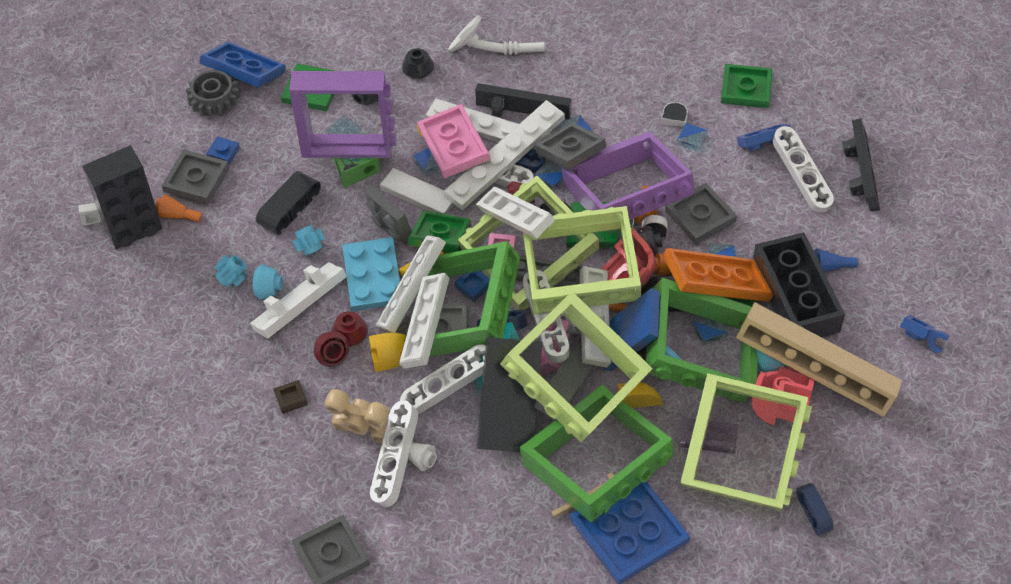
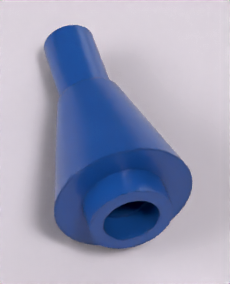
(832, 261)

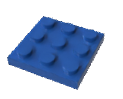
(632, 533)

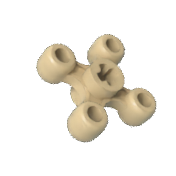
(358, 416)

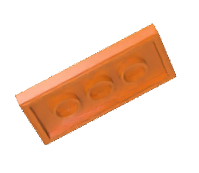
(717, 275)

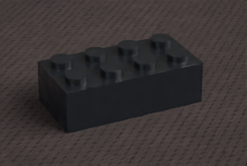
(123, 197)
(799, 284)

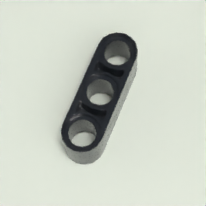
(287, 202)

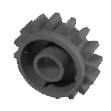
(212, 92)

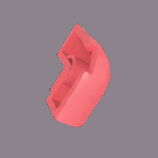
(645, 261)
(785, 380)

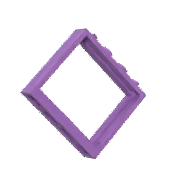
(342, 144)
(625, 155)

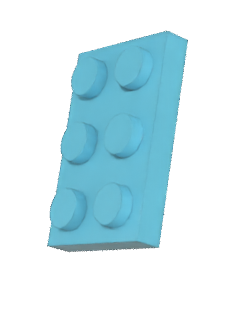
(371, 273)

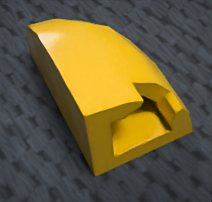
(386, 350)
(641, 396)

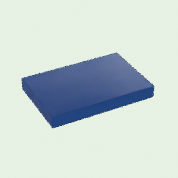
(242, 64)
(637, 322)

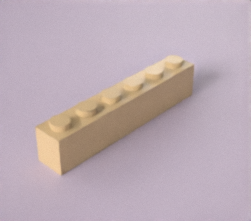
(819, 359)

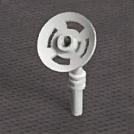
(469, 37)

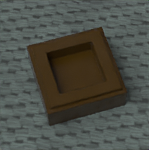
(290, 396)

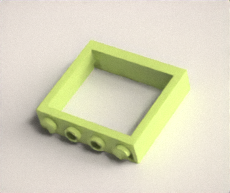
(559, 269)
(590, 293)
(604, 338)
(796, 439)

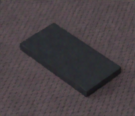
(506, 410)

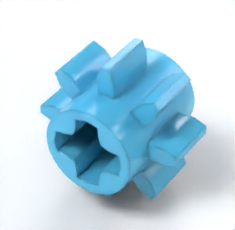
(308, 240)
(231, 270)

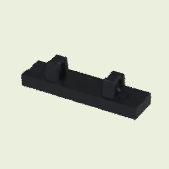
(517, 100)
(866, 183)

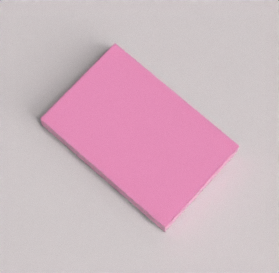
(453, 141)

